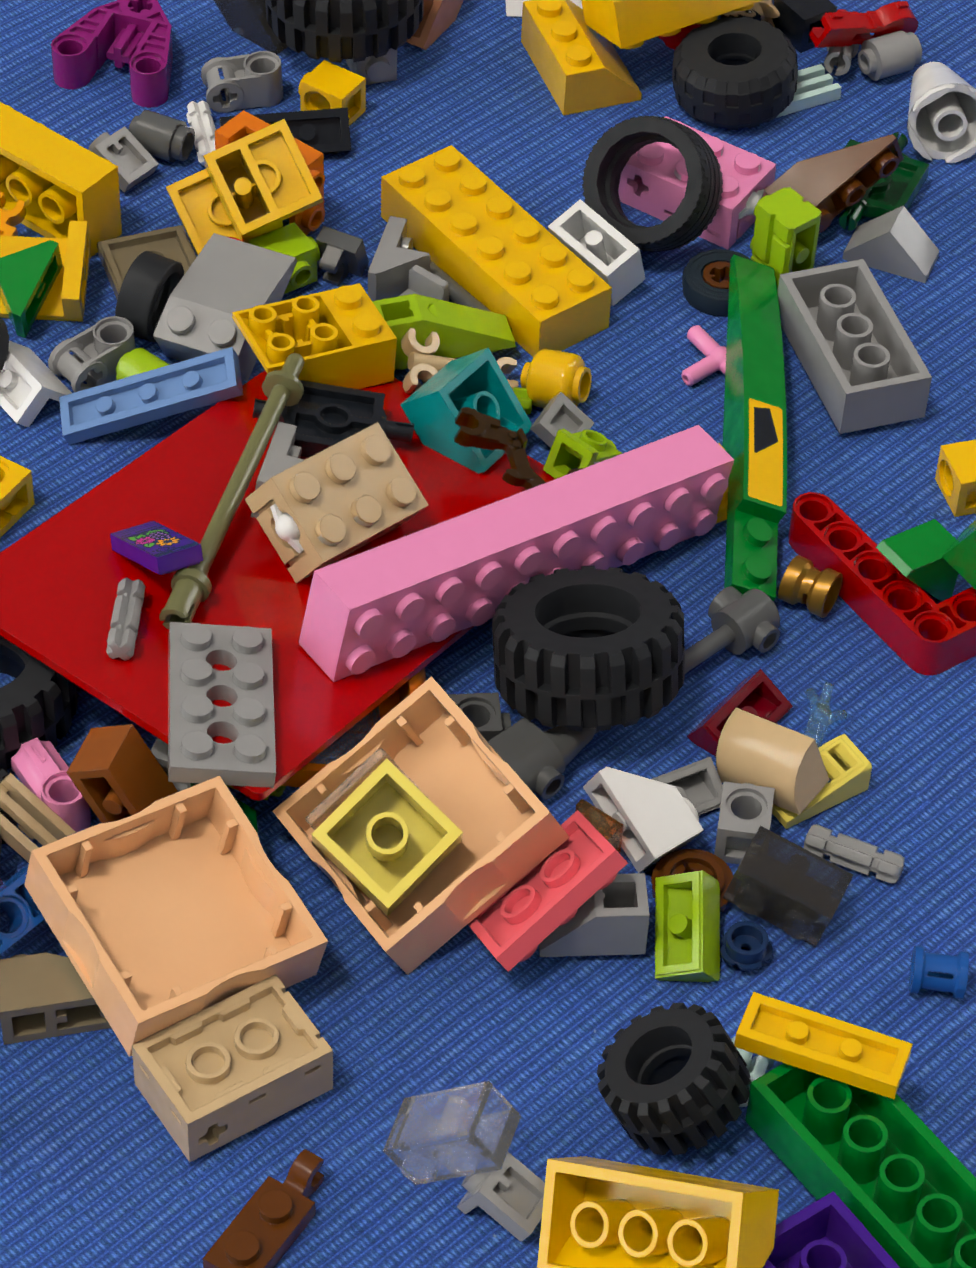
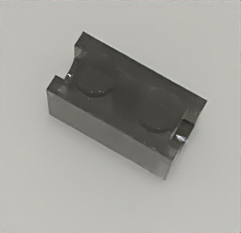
(788, 886)

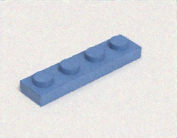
(150, 395)

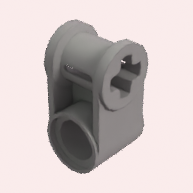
(247, 82)
(94, 352)

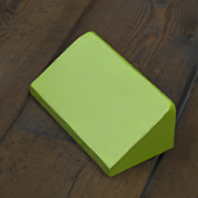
(687, 927)

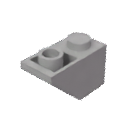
(606, 924)

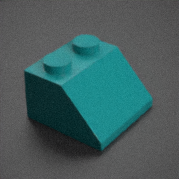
(464, 382)

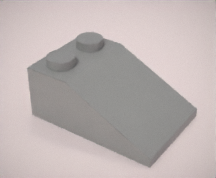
(220, 281)

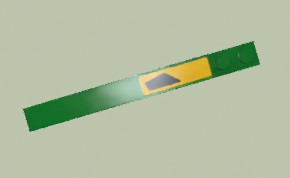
(754, 427)

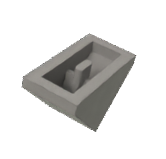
(894, 246)

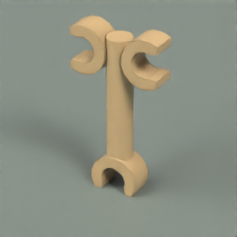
(425, 365)

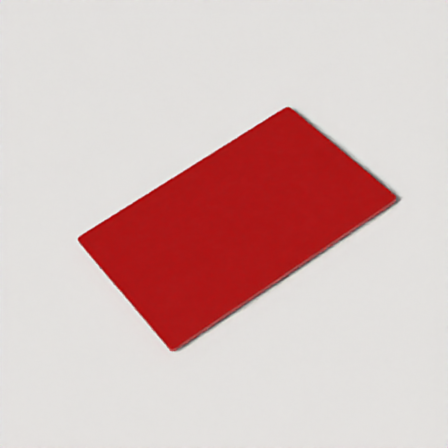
(66, 577)

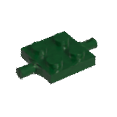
(888, 192)

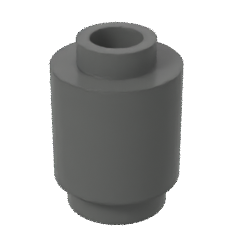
(163, 135)

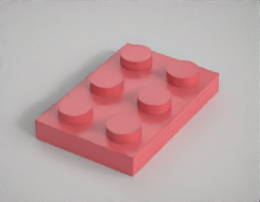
(548, 893)

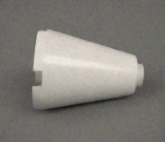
(942, 114)

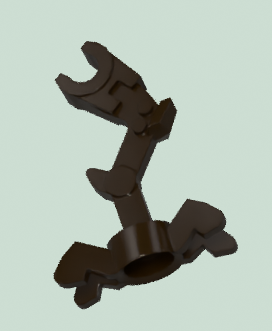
(487, 433)

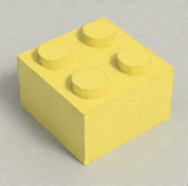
(387, 837)

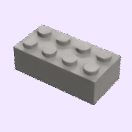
(853, 346)

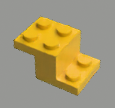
(246, 188)

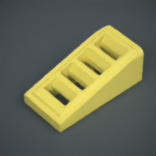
(848, 774)

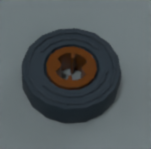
(707, 281)

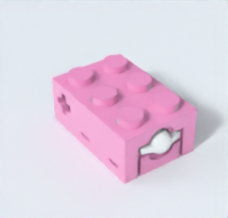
(658, 180)

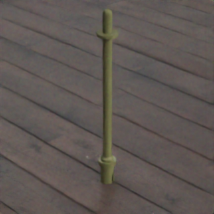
(191, 584)

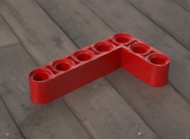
(915, 627)

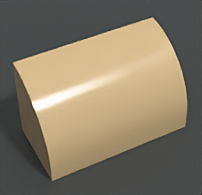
(772, 757)

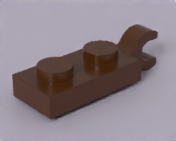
(270, 1219)

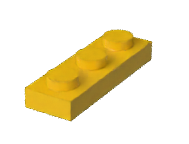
(823, 1045)

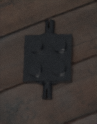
(335, 413)

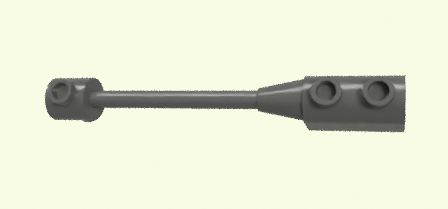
(542, 756)

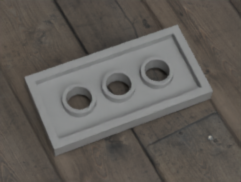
(195, 720)

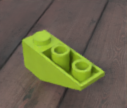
(459, 327)

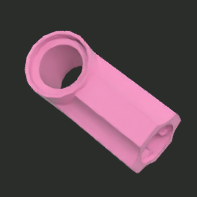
(45, 775)

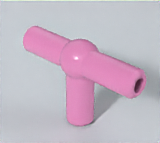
(714, 360)

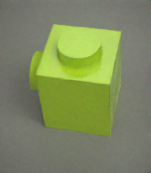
(293, 242)

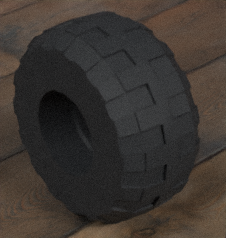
(735, 73)

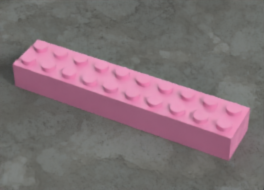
(462, 568)

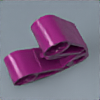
(123, 32)

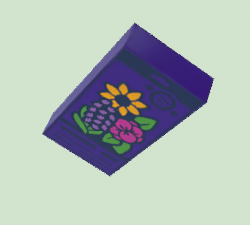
(157, 547)

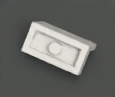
(27, 385)

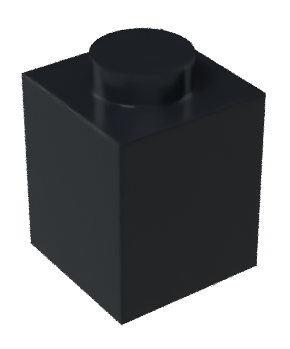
(799, 18)

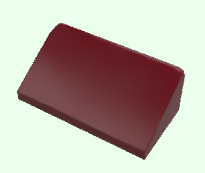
(753, 695)

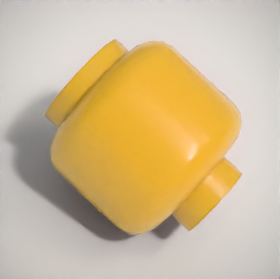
(556, 373)

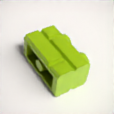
(785, 232)

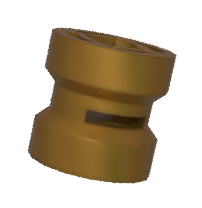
(809, 586)

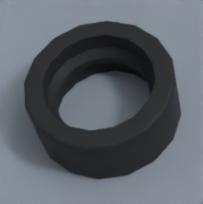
(147, 292)

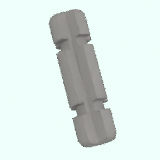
(125, 619)
(854, 854)

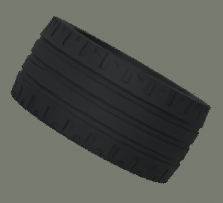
(702, 191)

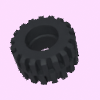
(674, 1079)

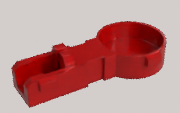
(850, 28)

